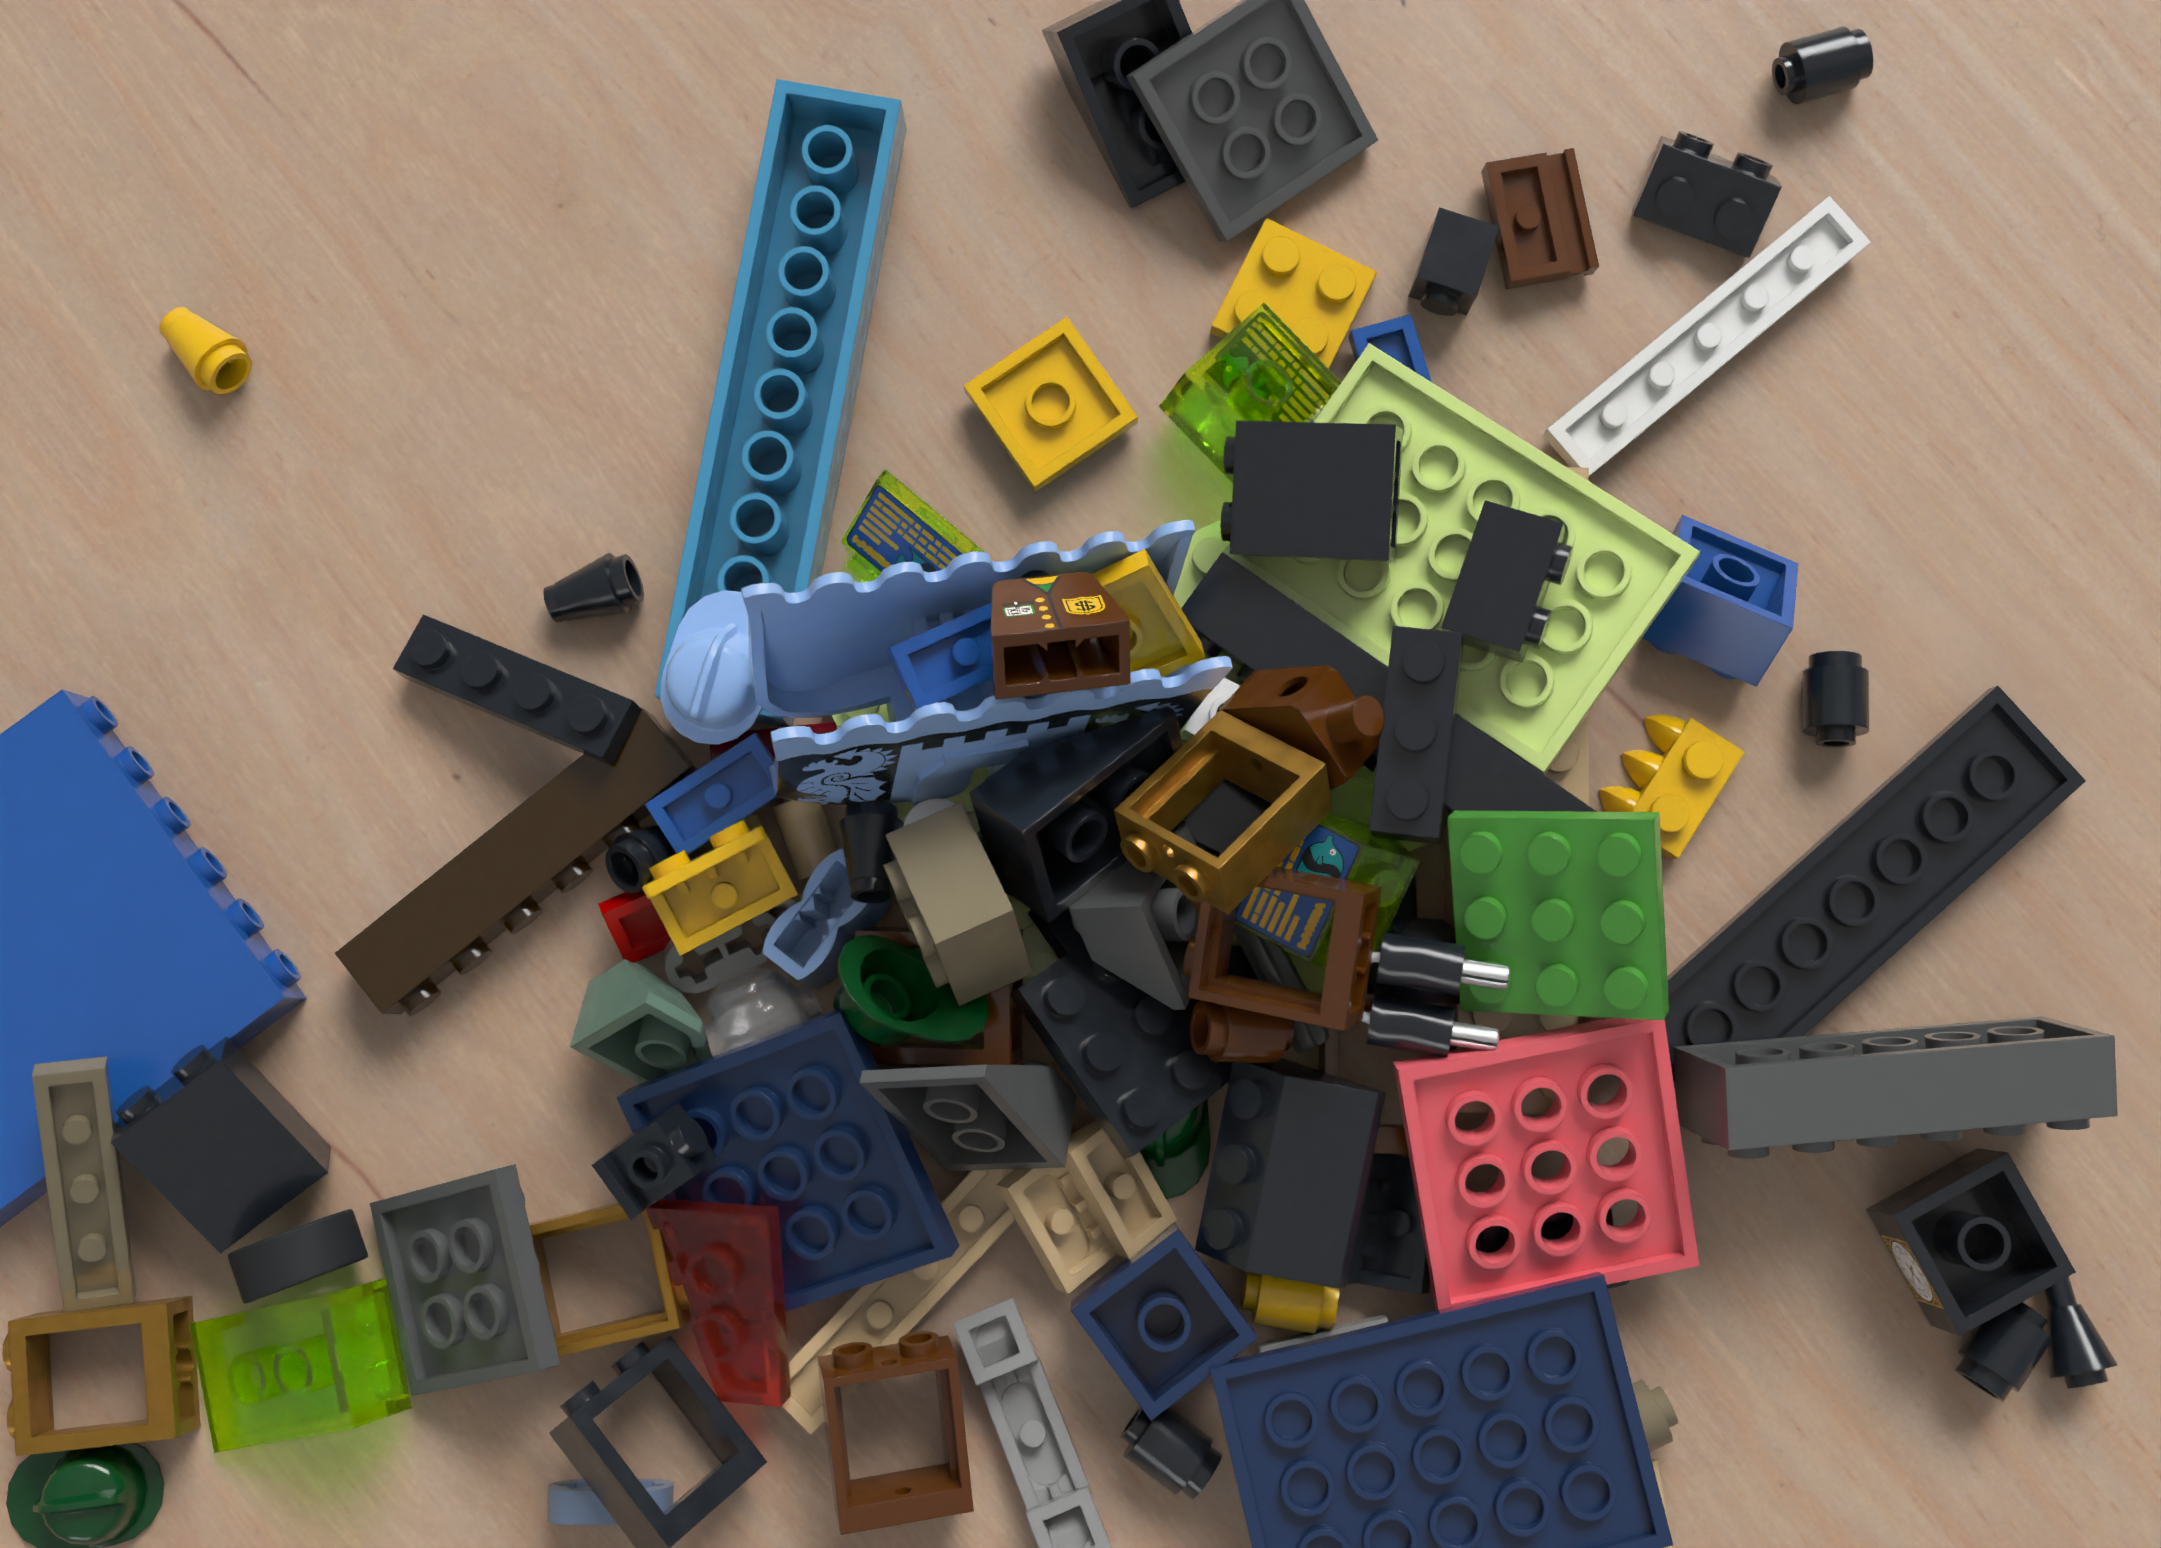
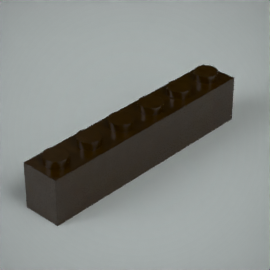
(510, 871)

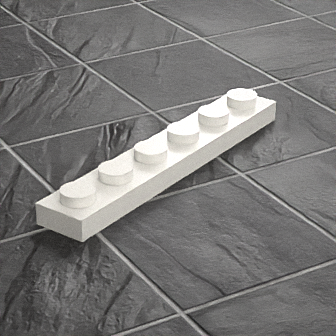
(1707, 337)

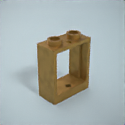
(1250, 759)
(674, 1298)
(168, 1372)

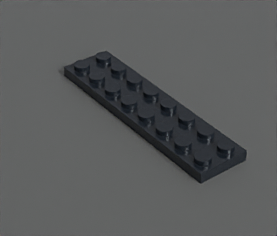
(1871, 880)

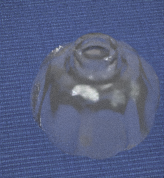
(754, 1005)

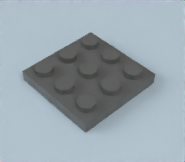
(1252, 110)
(465, 1282)

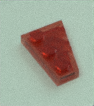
(735, 1286)

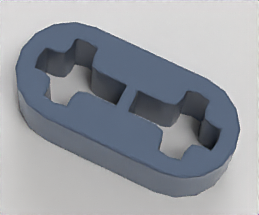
(576, 1504)

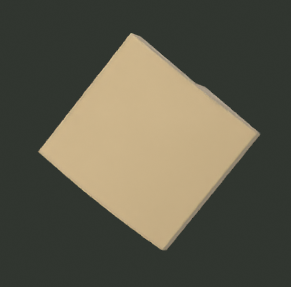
(1087, 1209)

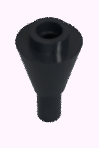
(2076, 1345)

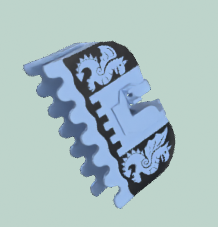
(828, 657)

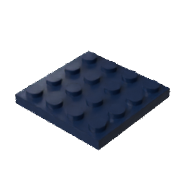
(814, 1143)

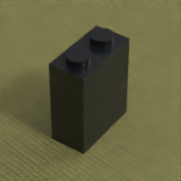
(1313, 490)
(220, 1143)

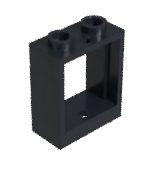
(613, 1479)

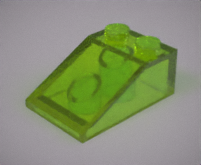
(301, 1367)

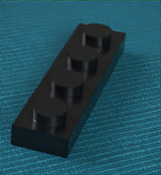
(518, 689)

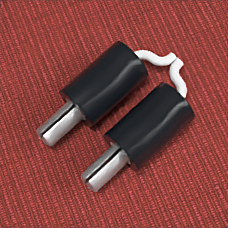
(1433, 968)

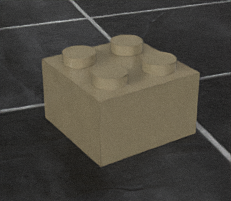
(956, 905)

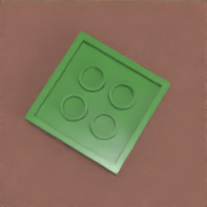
(1565, 907)

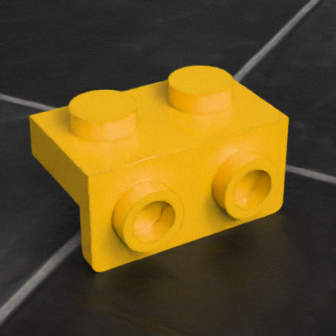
(718, 888)

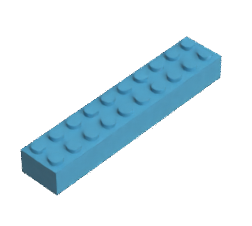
(792, 347)

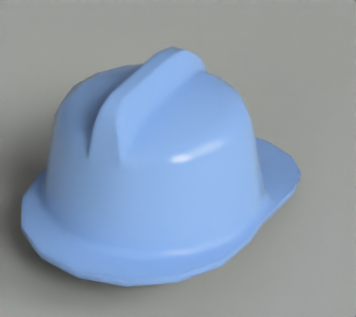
(708, 672)

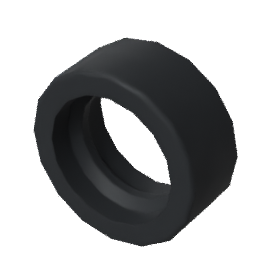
(297, 1255)

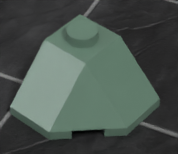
(638, 1024)

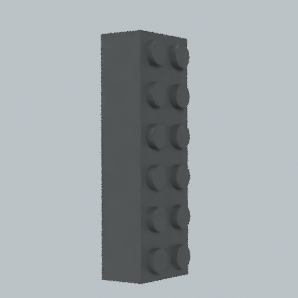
(1895, 1085)

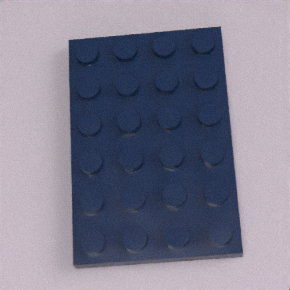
(1448, 1431)

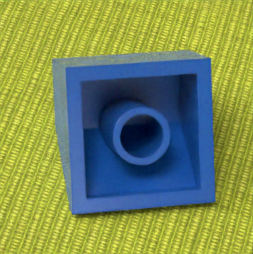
(1730, 605)

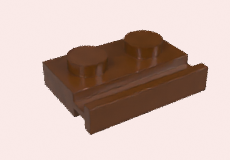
(1539, 218)

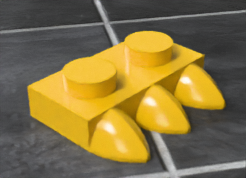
(1679, 782)

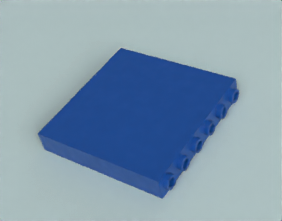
(110, 927)

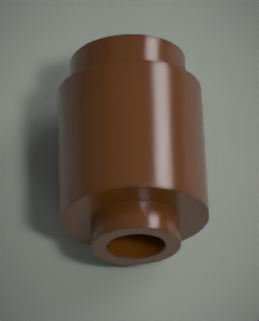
(1238, 1034)

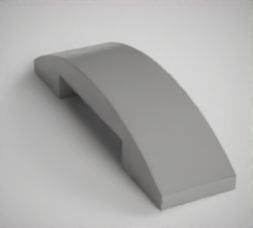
(1031, 1428)

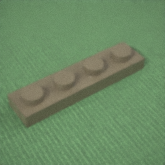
(84, 1183)

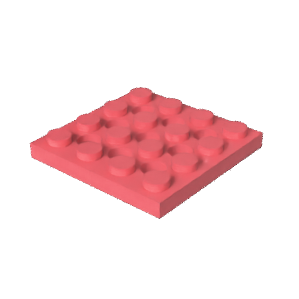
(1567, 1062)

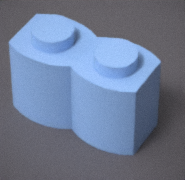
(814, 931)

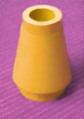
(206, 351)

